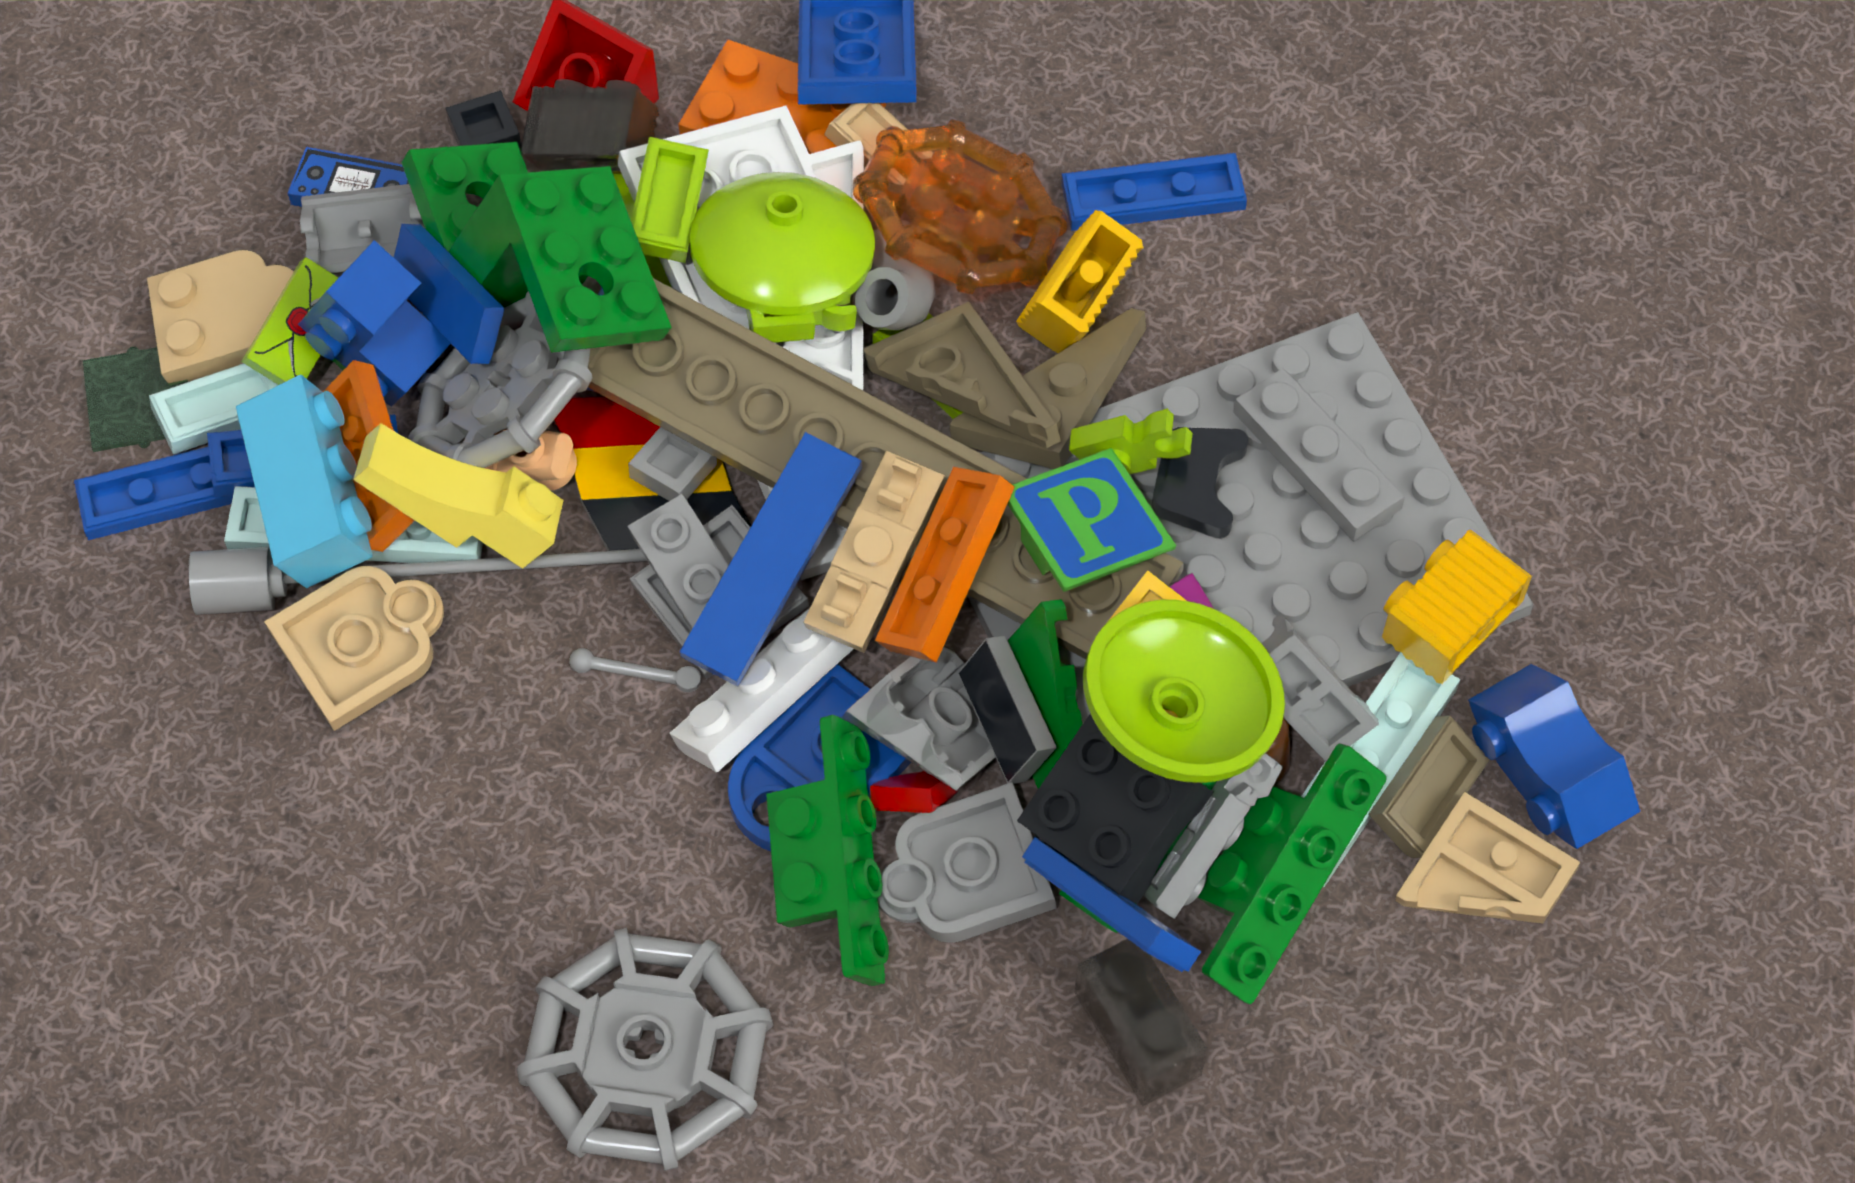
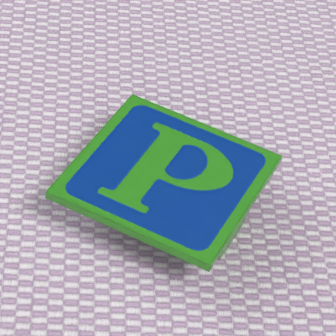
(1087, 520)

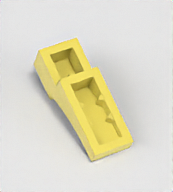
(460, 499)

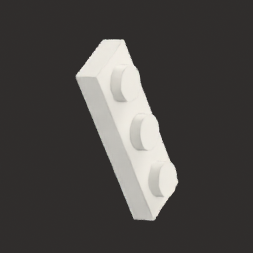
(773, 682)

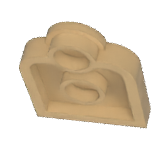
(212, 312)
(359, 639)

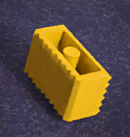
(1080, 282)
(1454, 604)

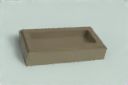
(1428, 786)

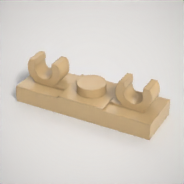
(874, 551)

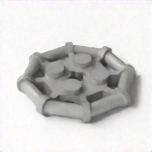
(515, 391)
(664, 1079)

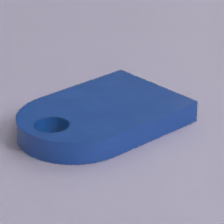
(792, 755)

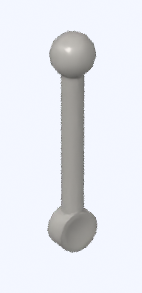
(686, 678)

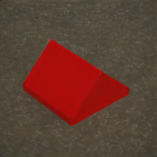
(586, 51)

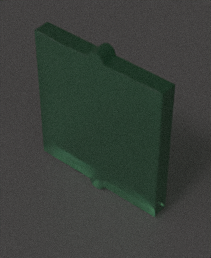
(120, 400)

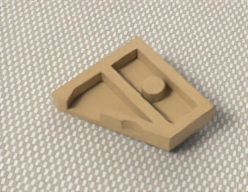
(1488, 868)

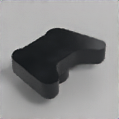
(1187, 484)

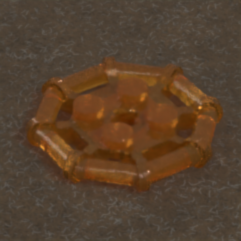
(939, 235)

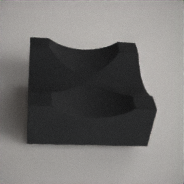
(1111, 812)

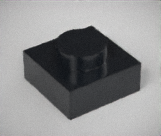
(483, 121)

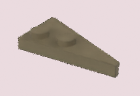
(966, 368)
(1068, 387)

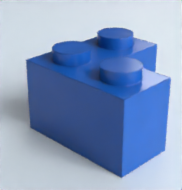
(372, 322)

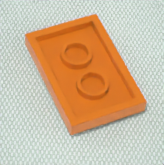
(752, 82)

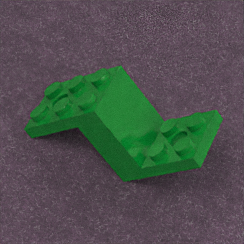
(542, 238)

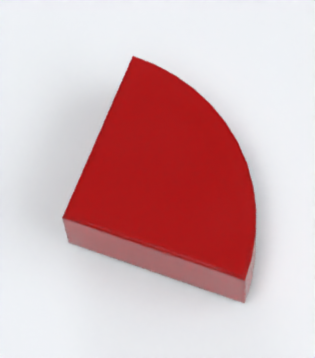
(910, 793)

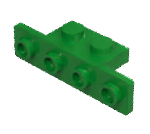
(826, 853)
(1281, 866)

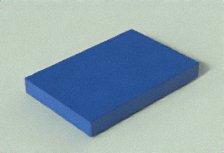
(856, 51)

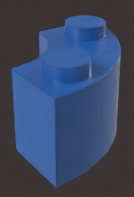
(1553, 756)

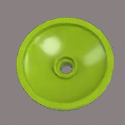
(782, 243)
(1201, 669)

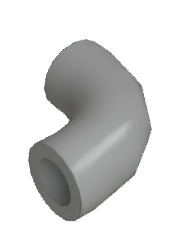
(894, 291)

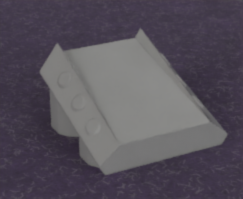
(926, 719)

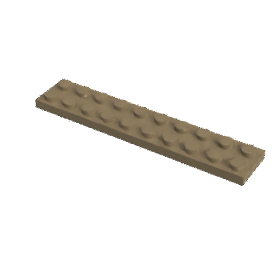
(757, 400)

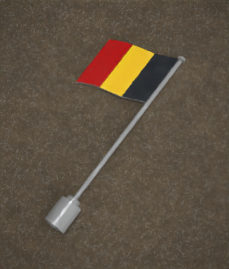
(604, 443)

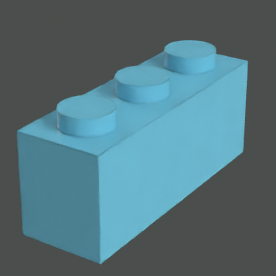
(305, 481)

